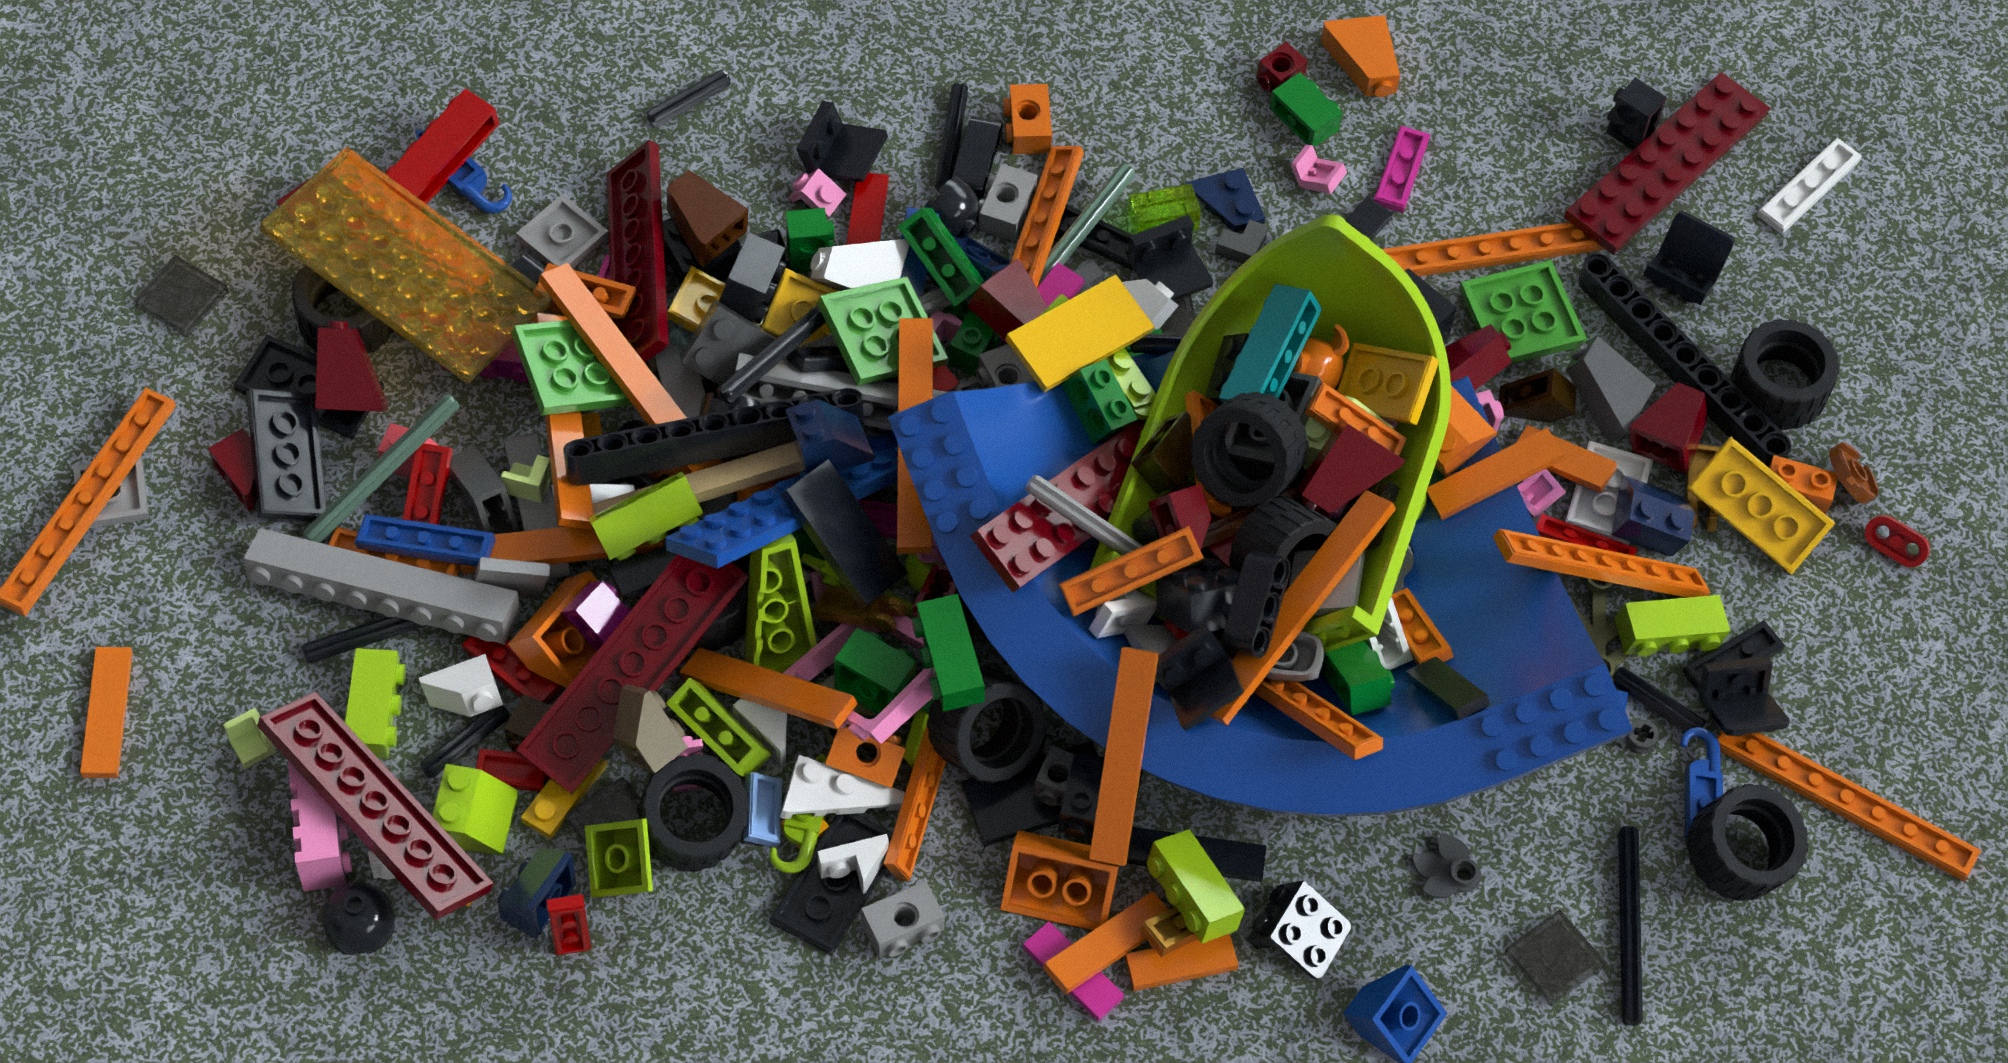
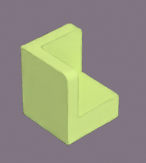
(528, 481)
(247, 739)

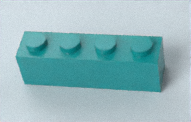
(1273, 343)

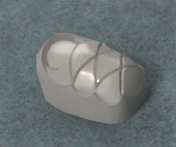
(1300, 661)

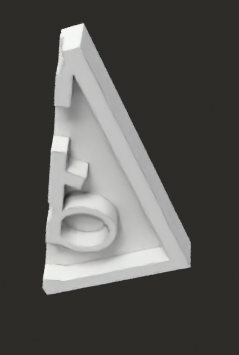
(827, 790)

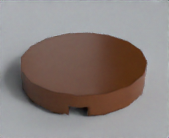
(1855, 478)

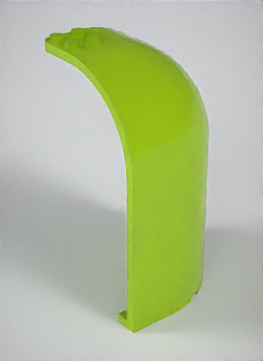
(1375, 307)

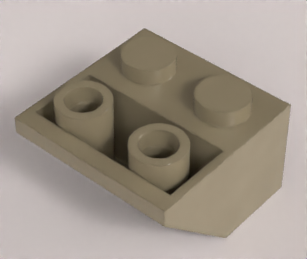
(645, 730)

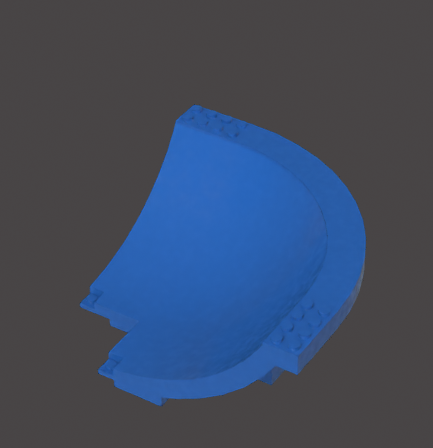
(1503, 620)

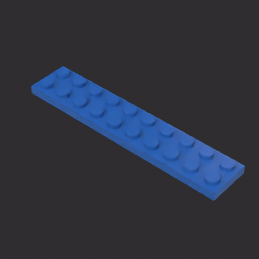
(766, 516)

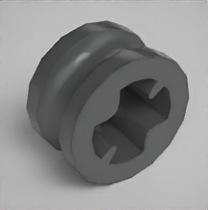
(1649, 744)

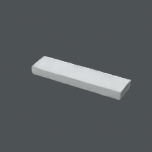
(1809, 185)

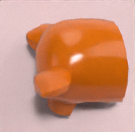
(1324, 357)

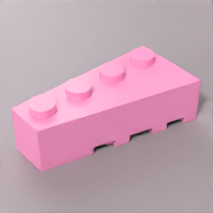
(317, 837)

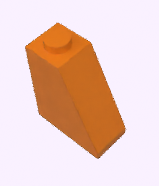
(1364, 53)

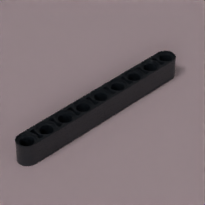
(1678, 348)
(692, 439)

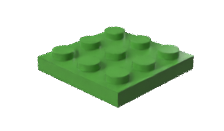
(1527, 307)
(867, 327)
(564, 369)

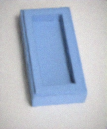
(764, 809)

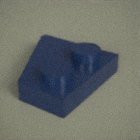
(1230, 198)

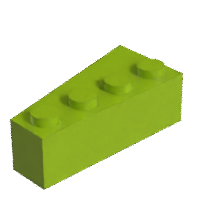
(777, 607)

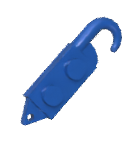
(471, 181)
(1702, 776)

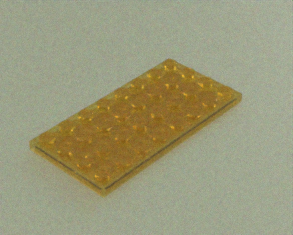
(406, 264)

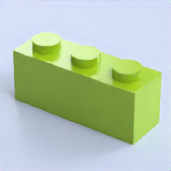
(646, 516)
(1672, 625)
(375, 699)
(719, 728)
(1195, 886)

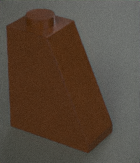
(705, 216)

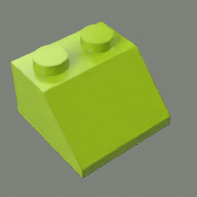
(475, 809)
(618, 858)

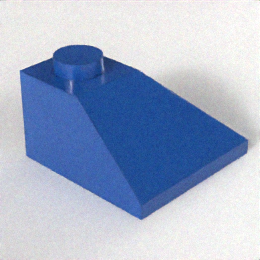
(1396, 1014)

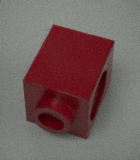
(1280, 67)

